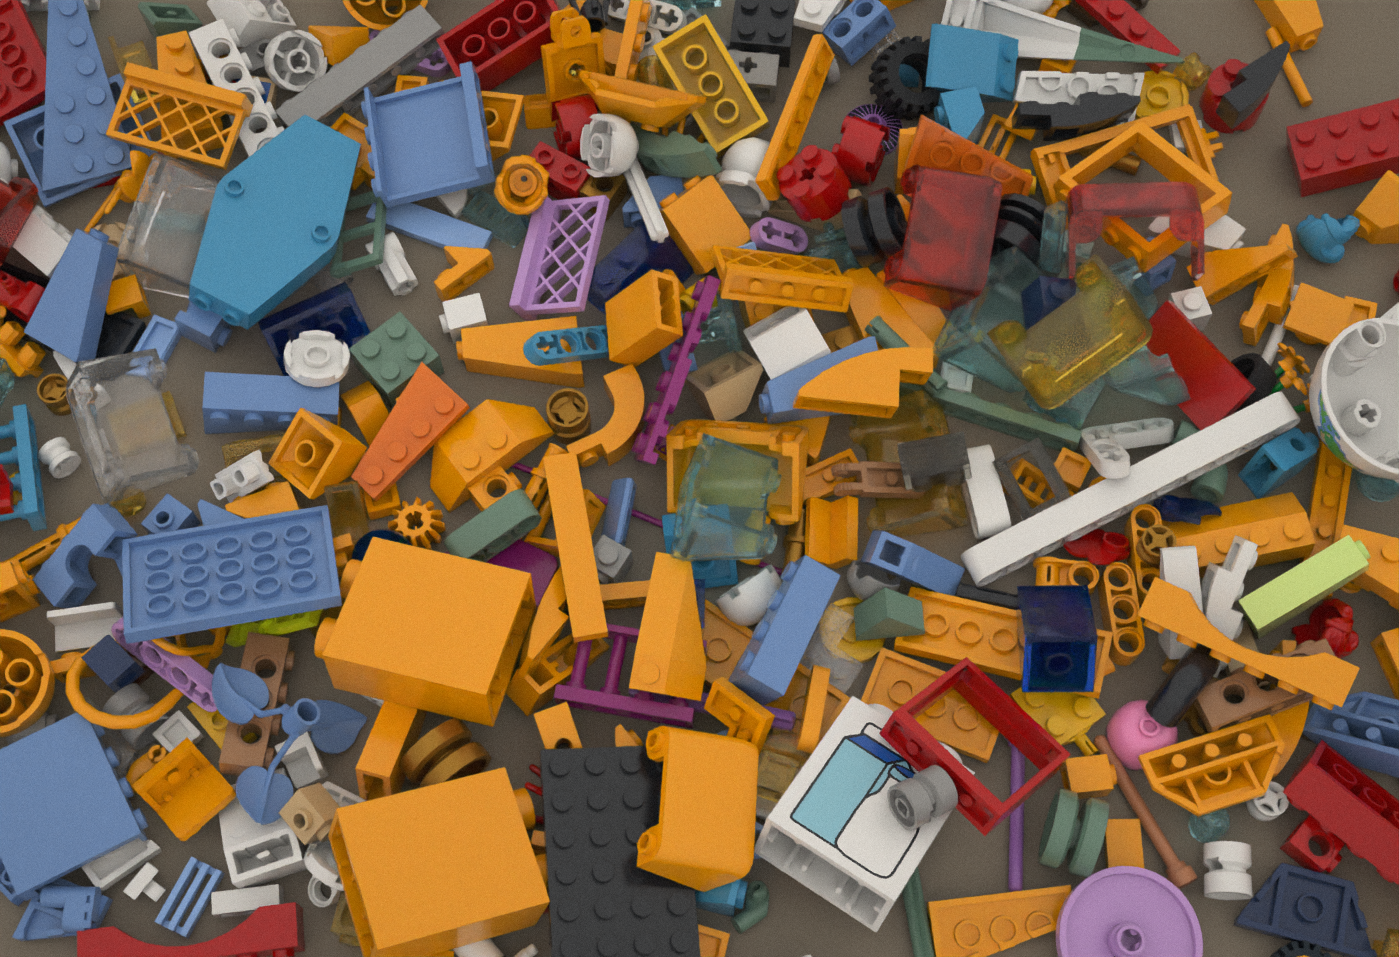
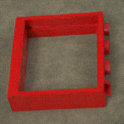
(1019, 728)

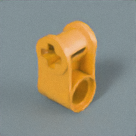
(1062, 572)

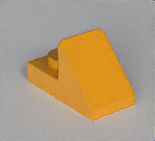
(468, 267)

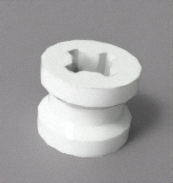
(59, 457)
(1274, 798)

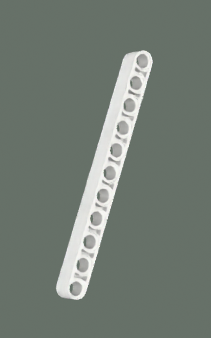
(1119, 496)

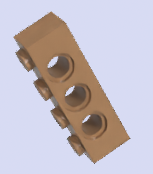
(260, 653)
(1220, 714)

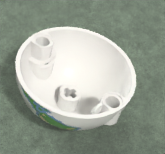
(1358, 397)

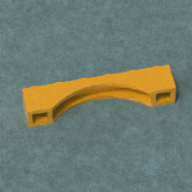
(1317, 674)

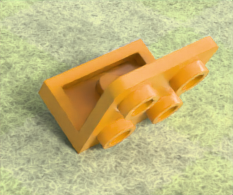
(185, 790)

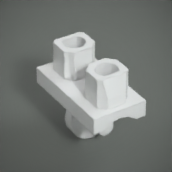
(241, 477)

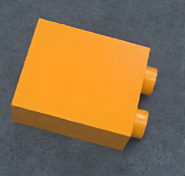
(428, 630)
(440, 866)

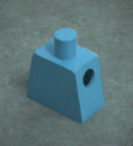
(1287, 452)

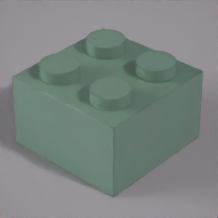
(392, 356)

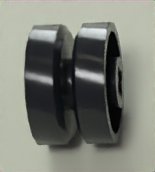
(874, 226)

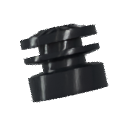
(1019, 225)

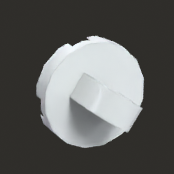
(316, 359)
(322, 865)

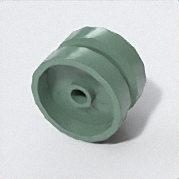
(1073, 831)

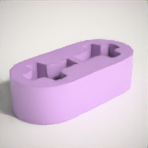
(779, 232)

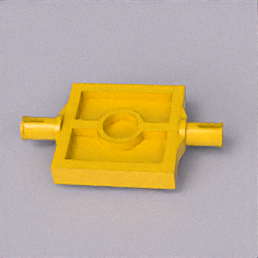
(1062, 715)

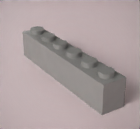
(372, 65)

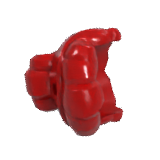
(1333, 622)

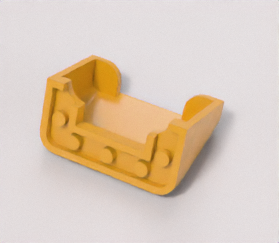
(778, 441)
(704, 808)

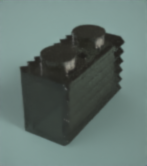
(934, 461)

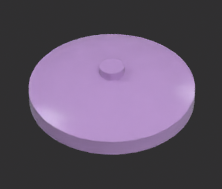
(1127, 915)

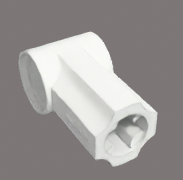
(394, 266)

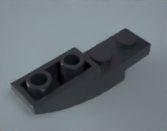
(1066, 121)

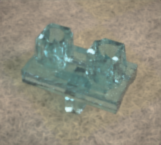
(833, 247)

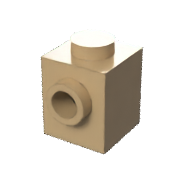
(310, 813)

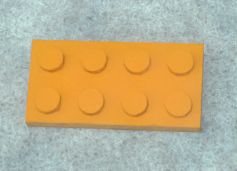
(949, 721)

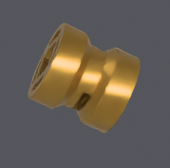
(53, 394)

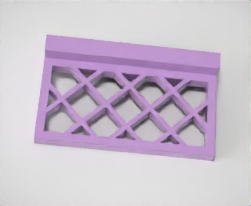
(539, 256)

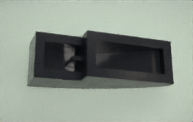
(1252, 86)

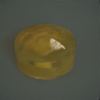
(131, 505)

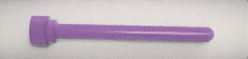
(1016, 826)

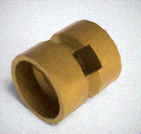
(568, 415)

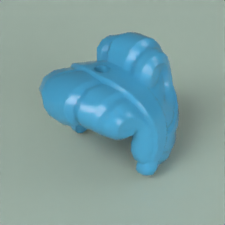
(1326, 236)

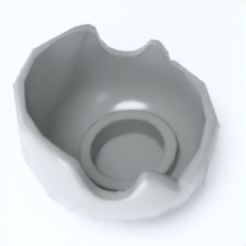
(867, 580)

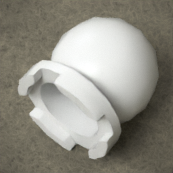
(738, 176)

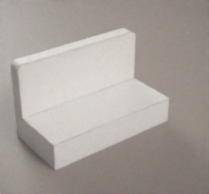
(83, 626)

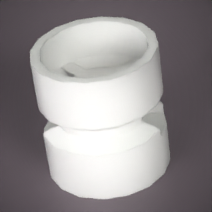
(1227, 870)

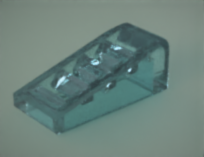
(511, 230)

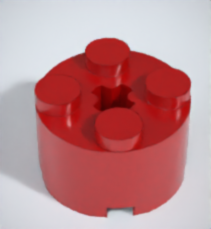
(1219, 84)
(569, 118)
(861, 149)
(814, 184)

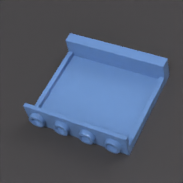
(428, 139)
(62, 804)

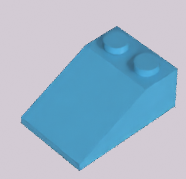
(970, 59)

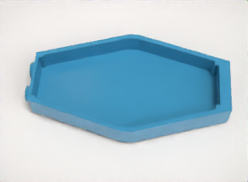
(274, 222)

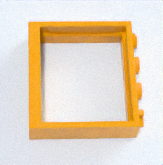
(1171, 164)

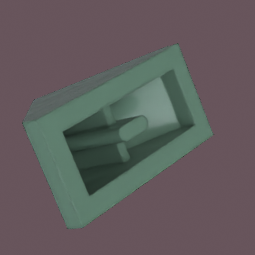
(168, 18)
(888, 616)

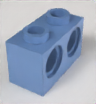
(858, 29)

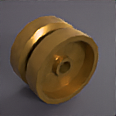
(444, 755)

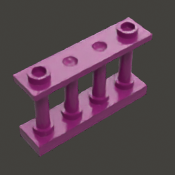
(609, 698)

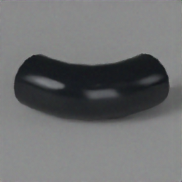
(1182, 686)

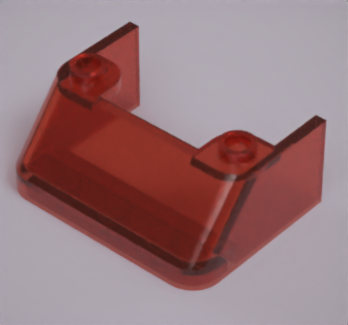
(1092, 202)

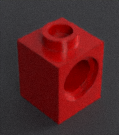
(1297, 846)

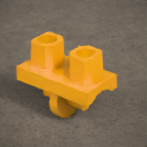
(20, 359)

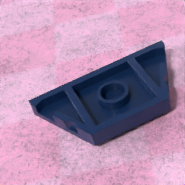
(1311, 908)

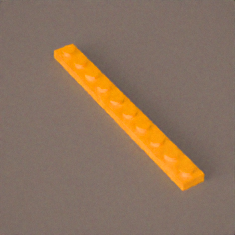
(1332, 475)

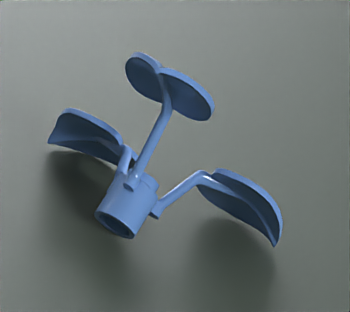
(332, 726)

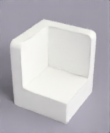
(303, 762)

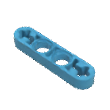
(576, 339)

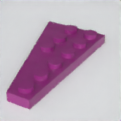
(672, 381)

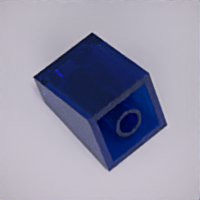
(1056, 638)

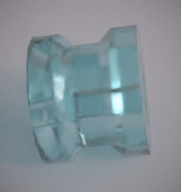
(1216, 822)

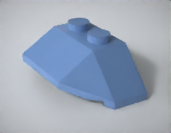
(1360, 731)

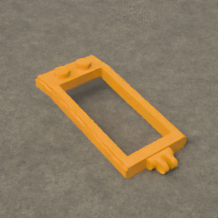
(1051, 159)

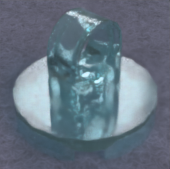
(722, 325)

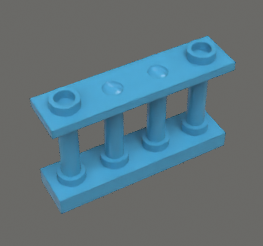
(26, 457)

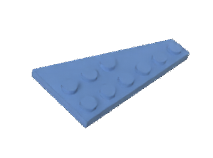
(77, 104)

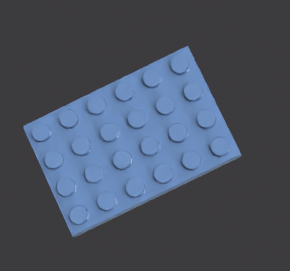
(228, 574)

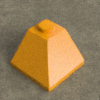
(502, 117)
(1380, 212)
(316, 454)

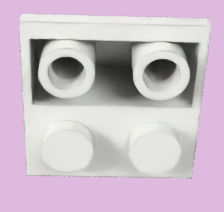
(253, 18)
(786, 341)

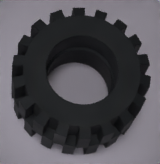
(887, 82)

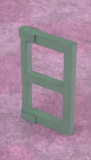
(341, 269)

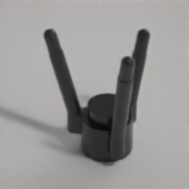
(594, 13)

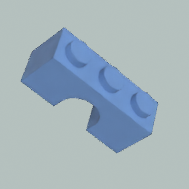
(65, 574)

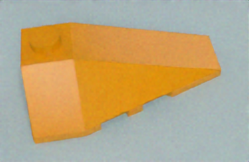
(670, 640)

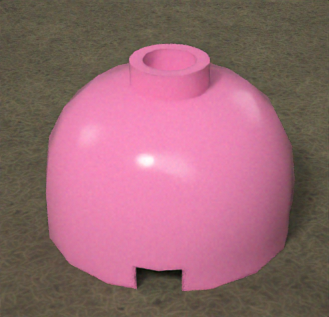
(1136, 733)

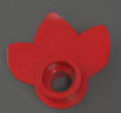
(1100, 547)

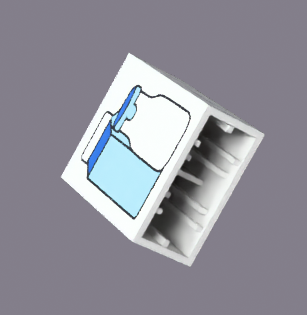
(837, 822)

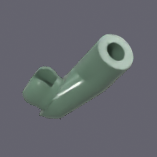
(755, 907)

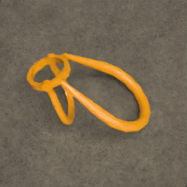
(160, 708)

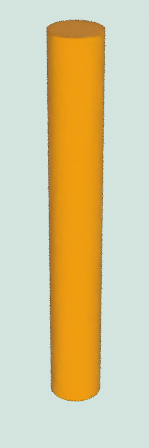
(1290, 69)

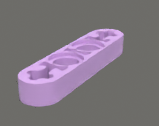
(196, 683)

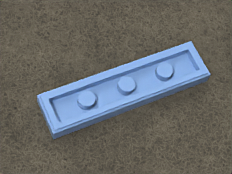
(432, 227)

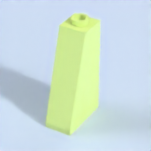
(1304, 585)

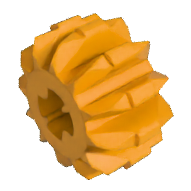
(418, 514)

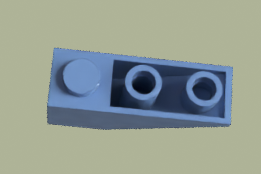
(912, 563)

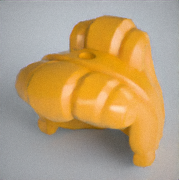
(518, 195)

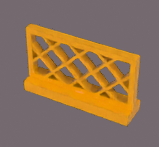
(192, 94)
(781, 279)

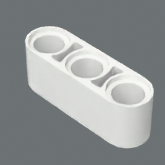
(985, 495)

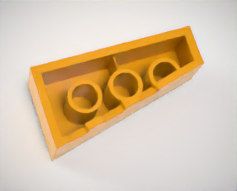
(178, 58)

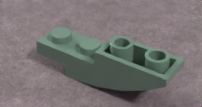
(675, 154)

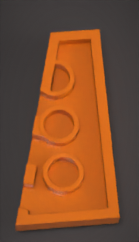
(945, 149)
(413, 426)

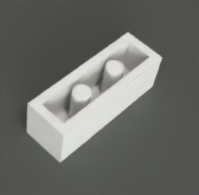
(245, 900)

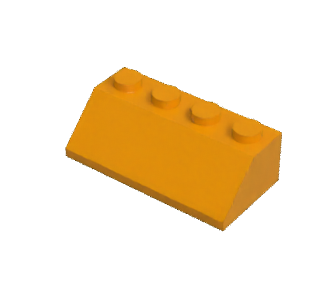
(1272, 522)

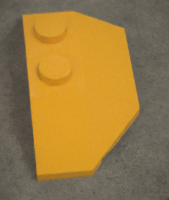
(639, 101)
(479, 443)
(1217, 766)

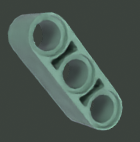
(494, 528)

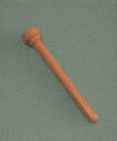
(1177, 871)

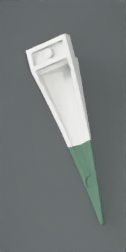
(1047, 37)

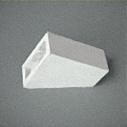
(1219, 236)

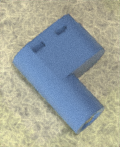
(79, 903)

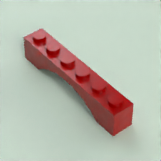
(266, 932)

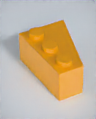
(1383, 568)

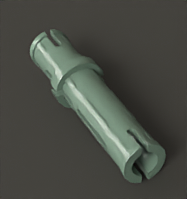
(890, 339)

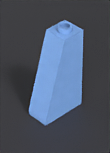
(76, 297)
(781, 391)

